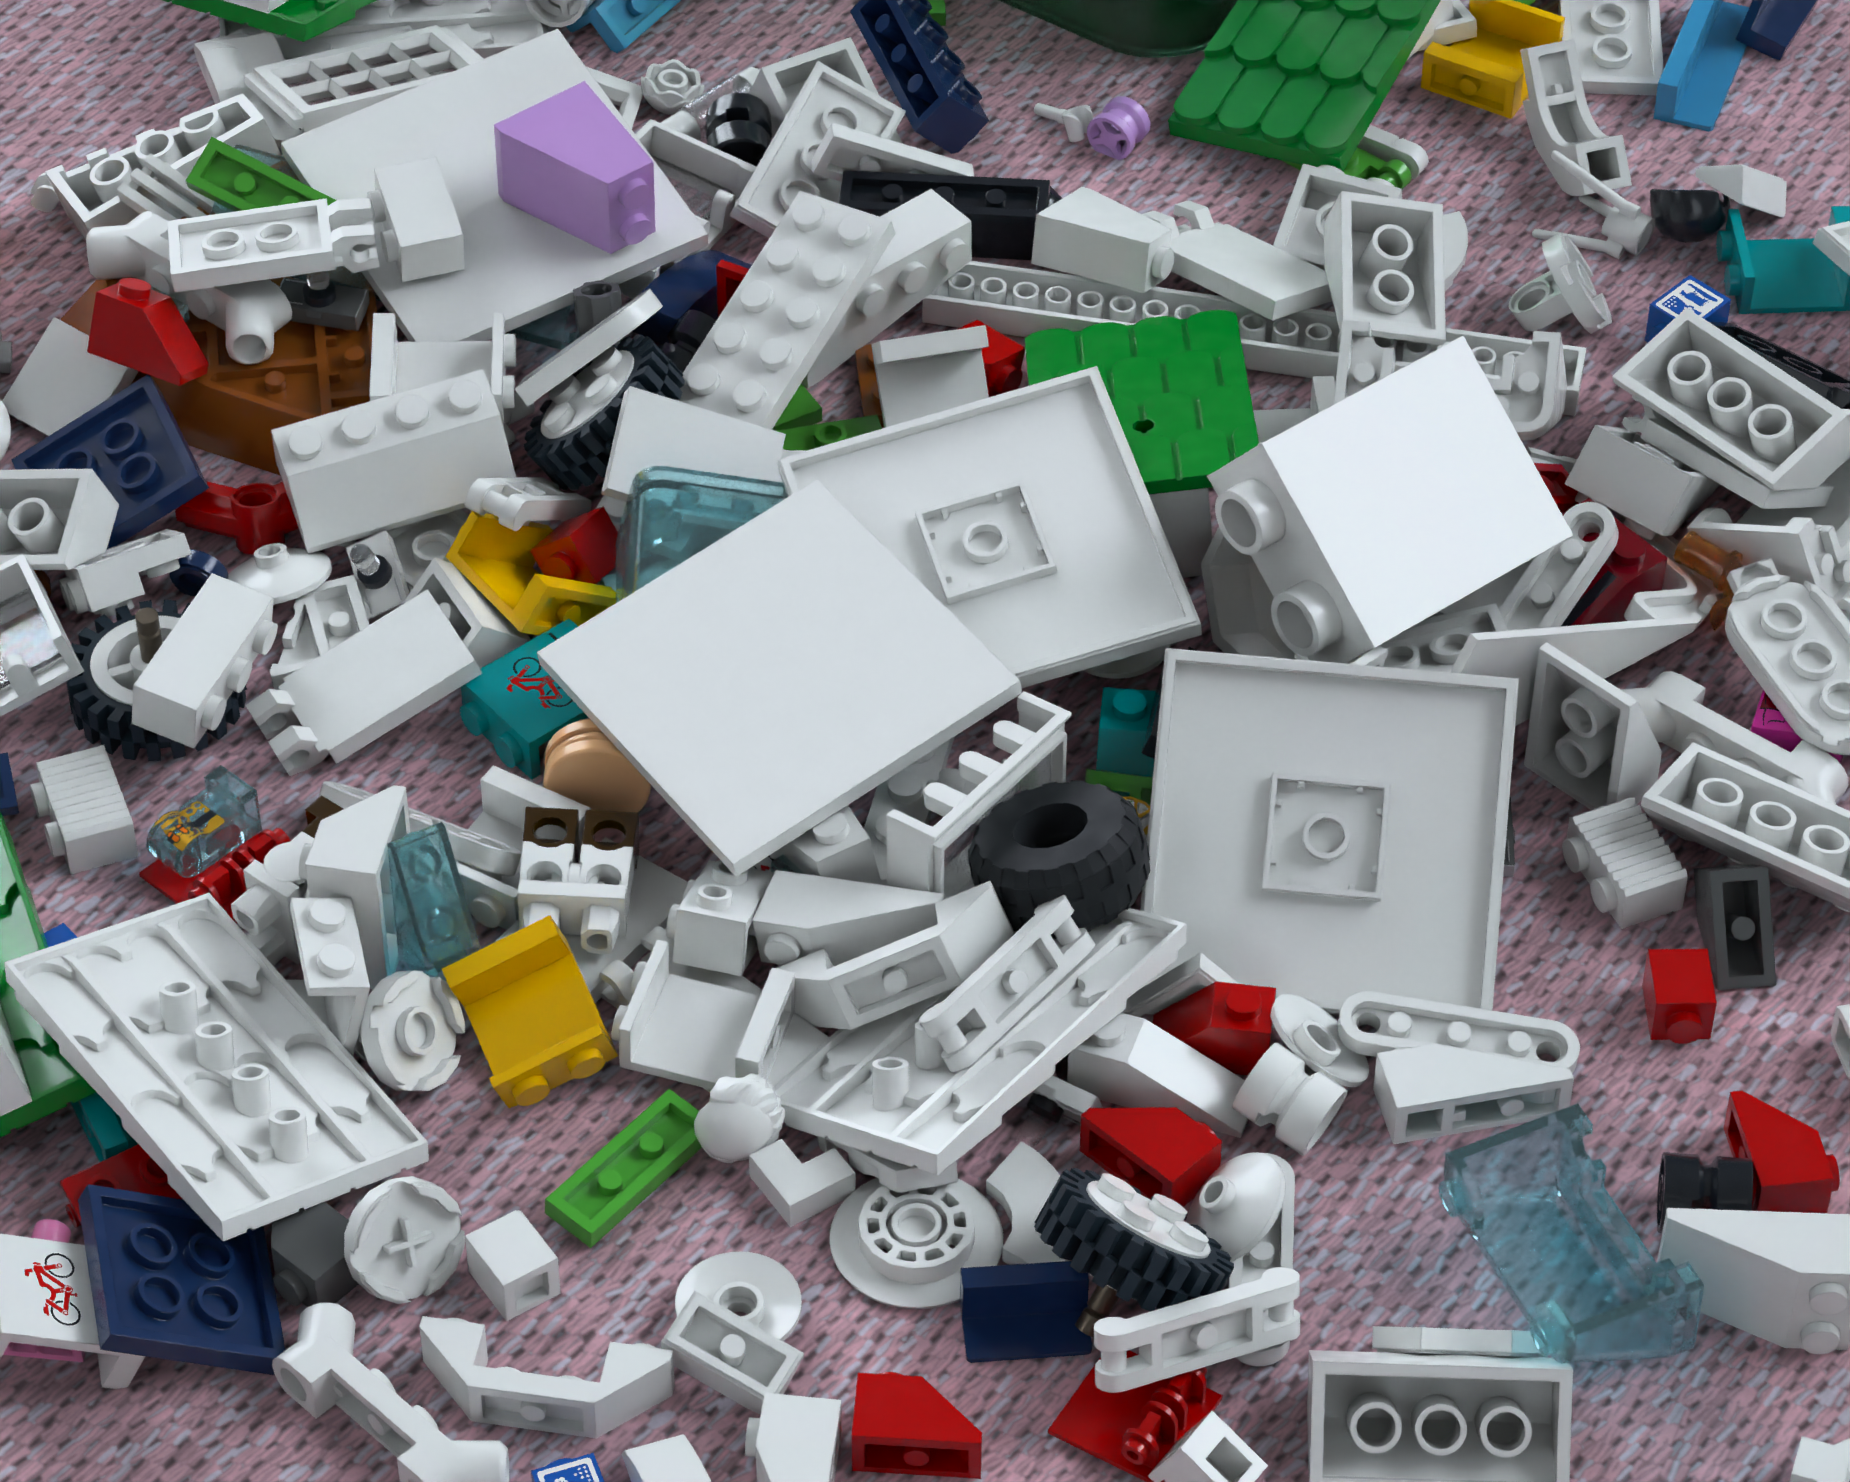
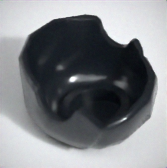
(1688, 213)

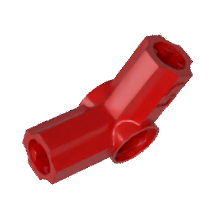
(251, 514)

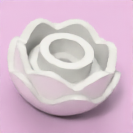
(670, 86)

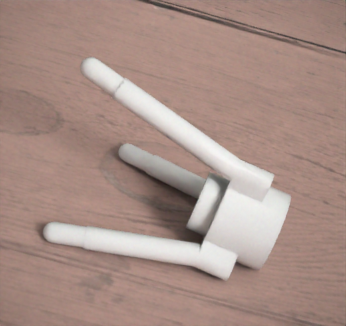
(1624, 223)

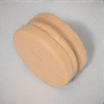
(592, 770)

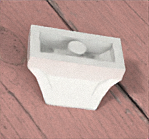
(231, 57)

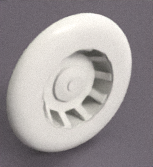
(917, 1234)

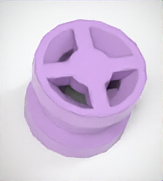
(1118, 127)

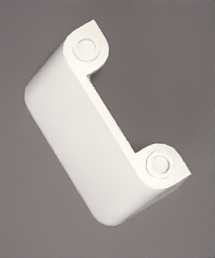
(1529, 387)
(1801, 541)

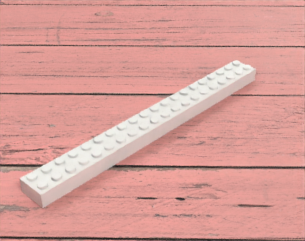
(1299, 344)

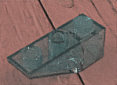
(429, 902)

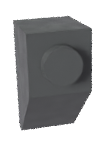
(1736, 924)
(311, 1256)

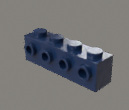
(922, 70)

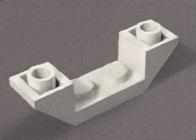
(906, 971)
(630, 1383)

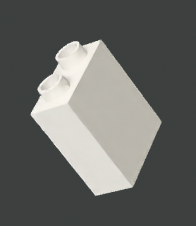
(1387, 506)

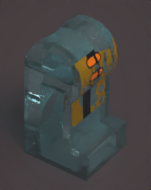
(206, 825)

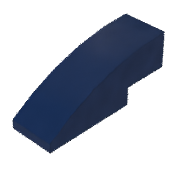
(682, 288)

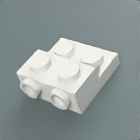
(1310, 204)
(113, 576)

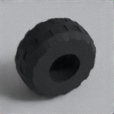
(1059, 843)

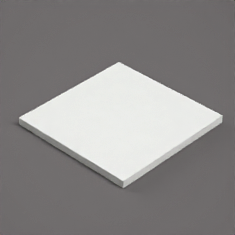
(509, 256)
(1020, 523)
(778, 676)
(1332, 824)

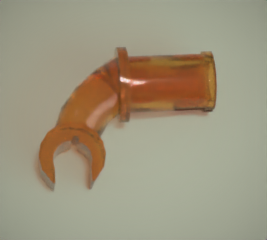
(1714, 565)

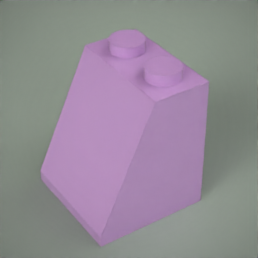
(577, 170)

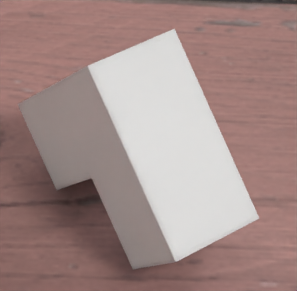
(799, 1188)

